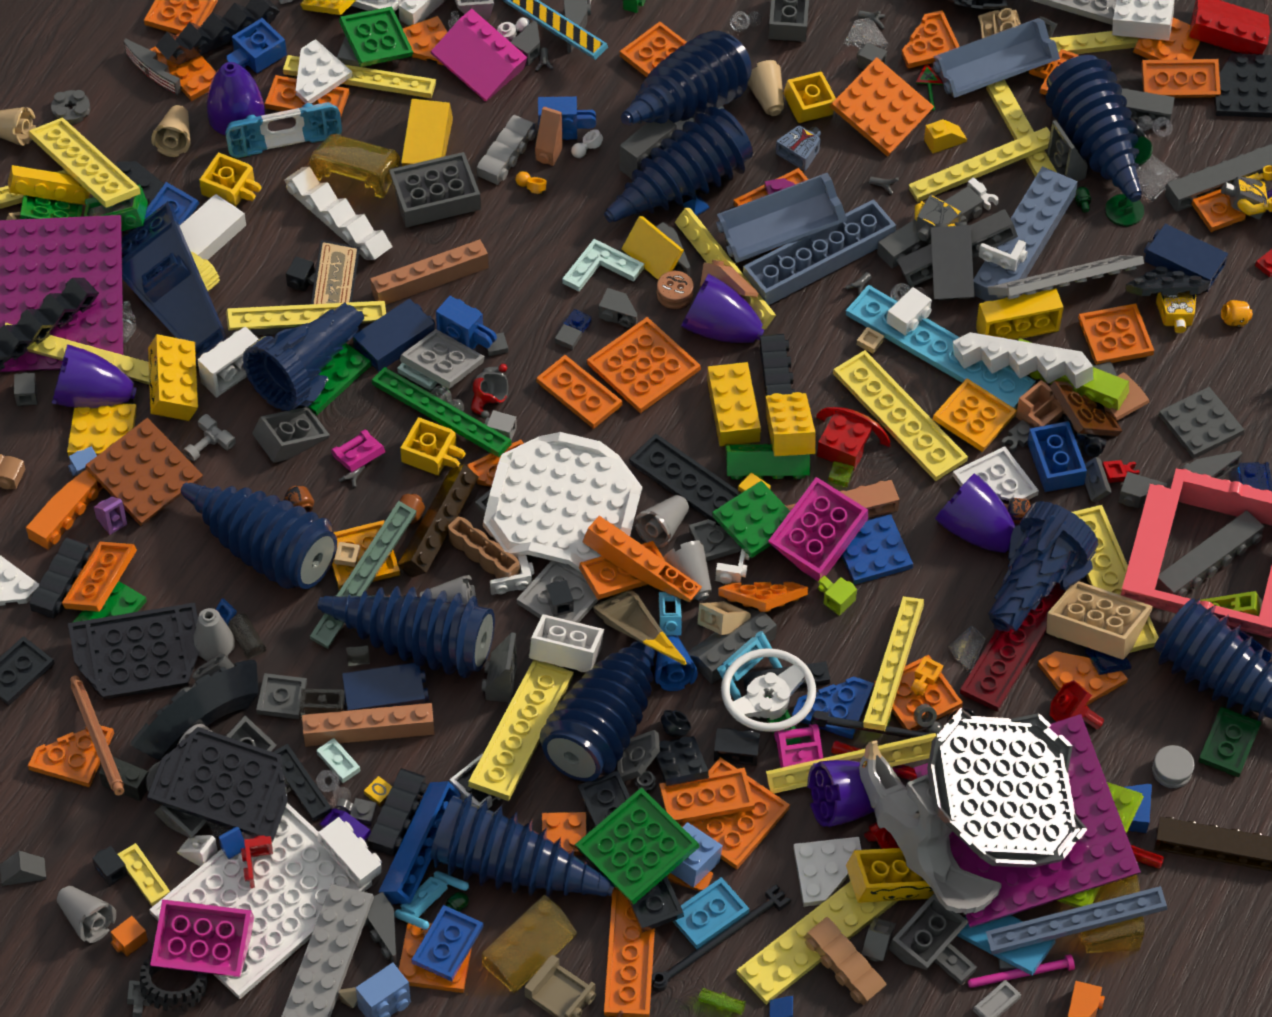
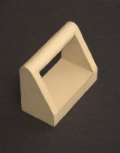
(715, 618)

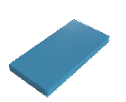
(1023, 958)

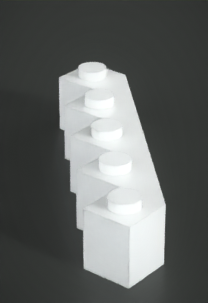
(337, 214)
(1023, 358)

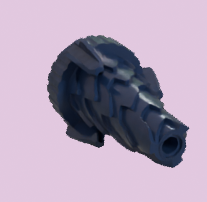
(288, 366)
(1043, 551)

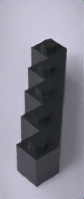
(214, 31)
(37, 323)

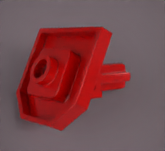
(1072, 701)

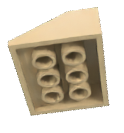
(1098, 619)

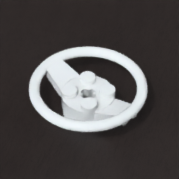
(777, 687)

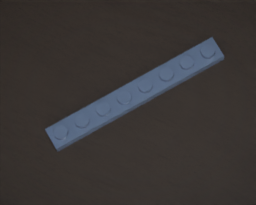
(1076, 920)

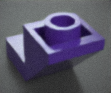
(358, 828)

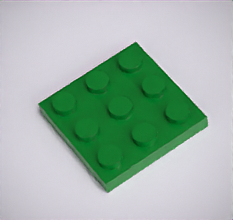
(376, 36)
(41, 208)
(752, 518)

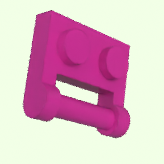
(361, 454)
(798, 753)

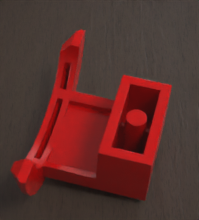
(847, 435)

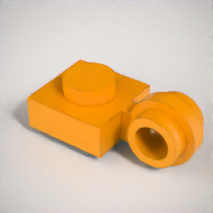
(928, 672)

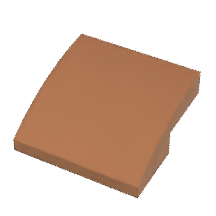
(1133, 401)

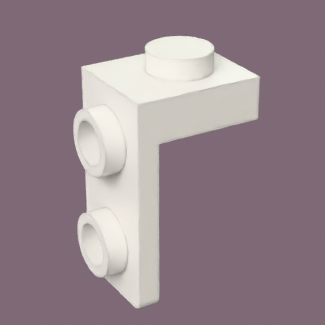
(1001, 258)
(730, 573)
(515, 582)

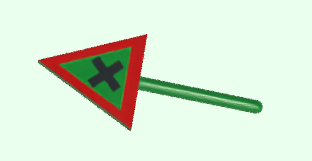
(929, 77)

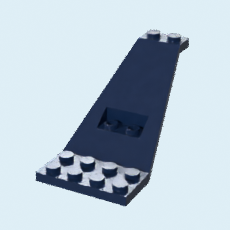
(168, 281)

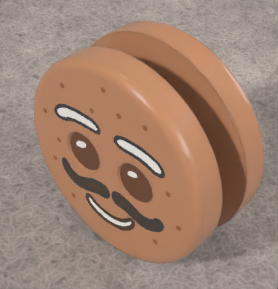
(675, 290)

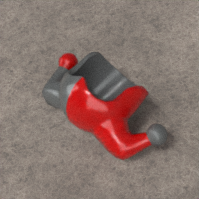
(489, 388)

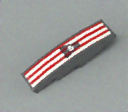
(148, 63)

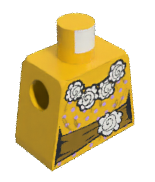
(1177, 310)

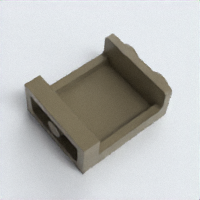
(559, 990)

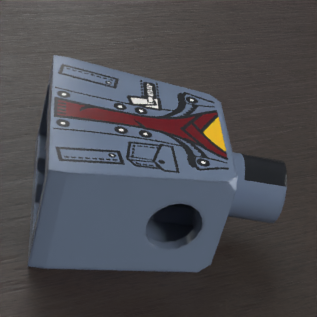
(799, 146)

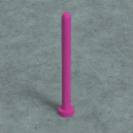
(1067, 963)

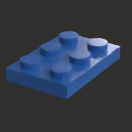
(182, 203)
(447, 943)

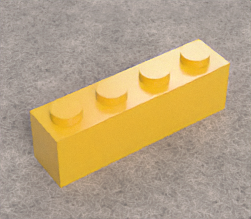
(46, 185)

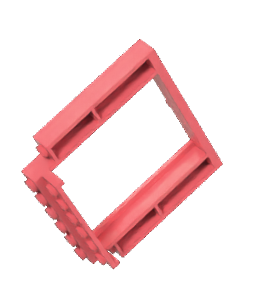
(1154, 530)

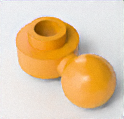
(534, 184)

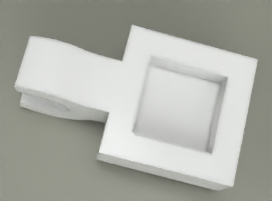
(980, 190)

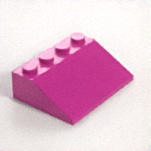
(479, 55)
(819, 529)
(202, 938)

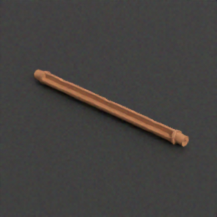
(97, 735)

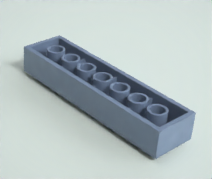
(1034, 223)
(819, 253)

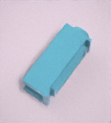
(670, 622)

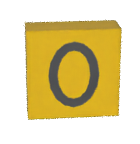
(378, 790)

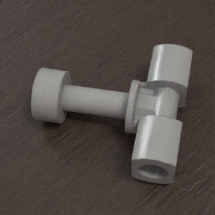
(212, 435)

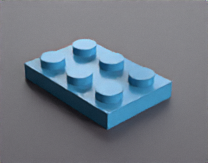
(710, 913)

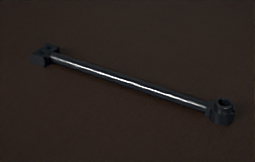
(822, 719)
(773, 900)

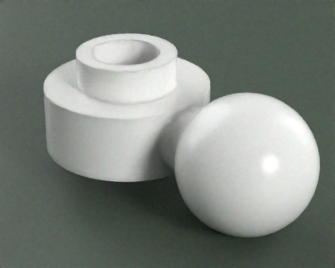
(510, 30)
(591, 140)

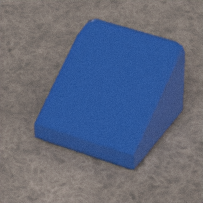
(232, 842)
(781, 1007)

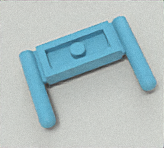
(757, 642)
(425, 896)

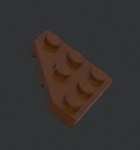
(1083, 412)

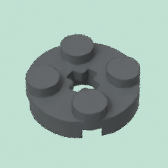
(73, 98)

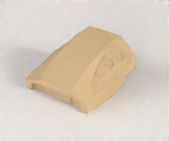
(998, 21)

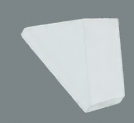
(199, 849)

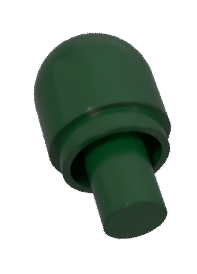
(1083, 198)
(457, 901)

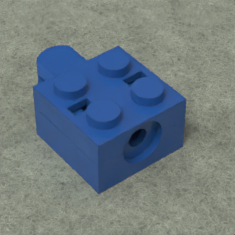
(257, 46)
(571, 117)
(463, 324)

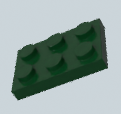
(1229, 742)

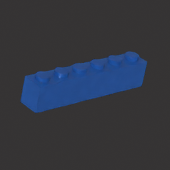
(415, 850)

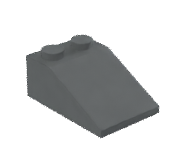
(1064, 155)
(289, 433)
(501, 671)

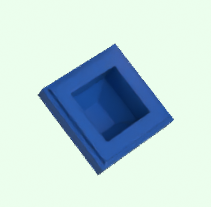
(697, 206)
(226, 610)

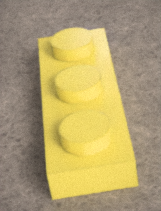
(144, 874)

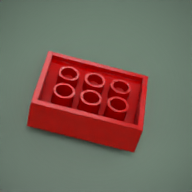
(1230, 26)

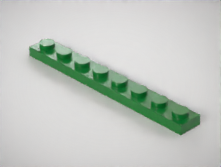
(441, 412)

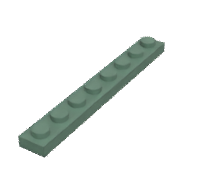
(367, 568)

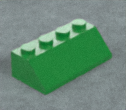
(760, 460)

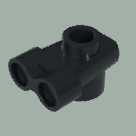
(1090, 443)

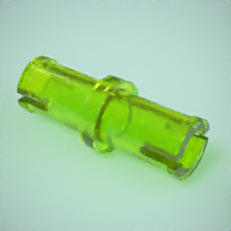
(722, 1001)

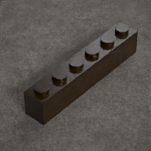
(435, 523)
(1214, 843)

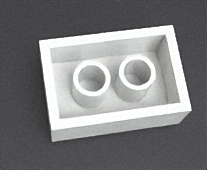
(1143, 18)
(223, 365)
(566, 643)

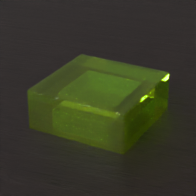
(840, 473)

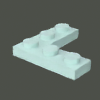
(606, 256)

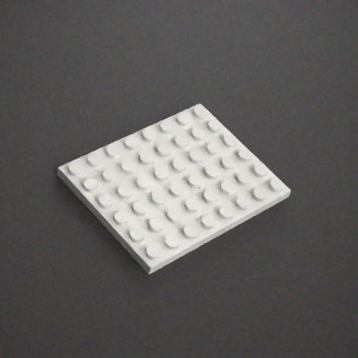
(284, 900)

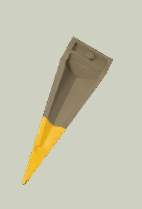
(630, 616)

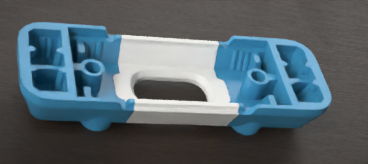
(312, 124)

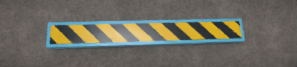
(560, 26)

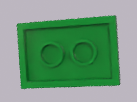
(121, 601)

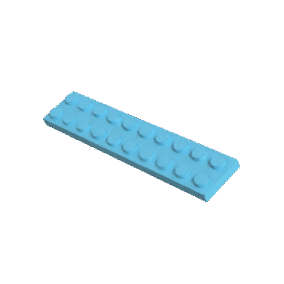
(935, 347)

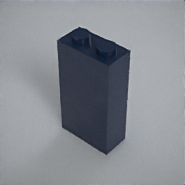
(1185, 253)
(393, 334)
(385, 687)

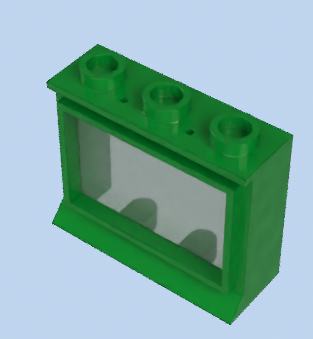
(131, 210)

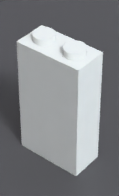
(212, 226)

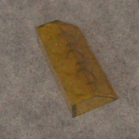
(528, 944)

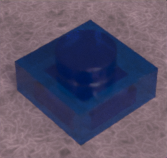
(578, 320)

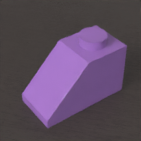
(111, 514)

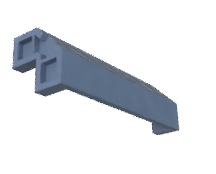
(995, 58)
(781, 217)

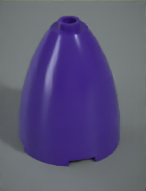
(232, 97)
(722, 314)
(90, 381)
(978, 516)
(837, 792)

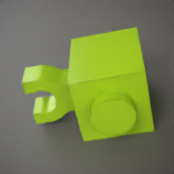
(837, 595)

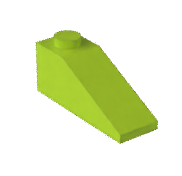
(1243, 602)

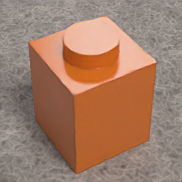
(128, 936)

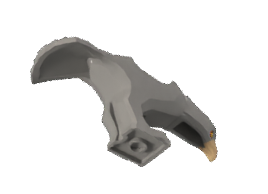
(922, 835)

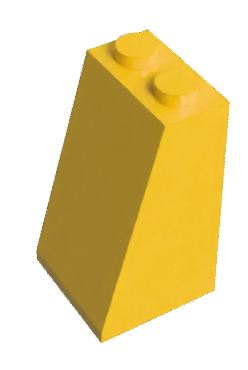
(427, 131)

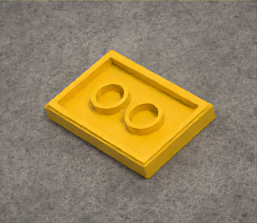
(652, 248)

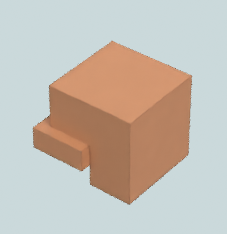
(1039, 406)

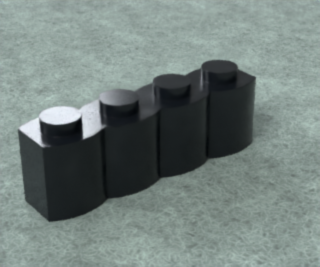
(776, 364)
(60, 577)
(397, 812)

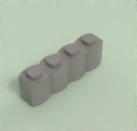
(506, 149)

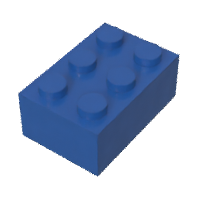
(1056, 456)

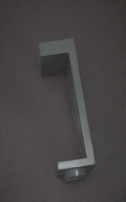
(952, 261)

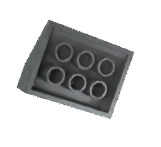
(435, 189)

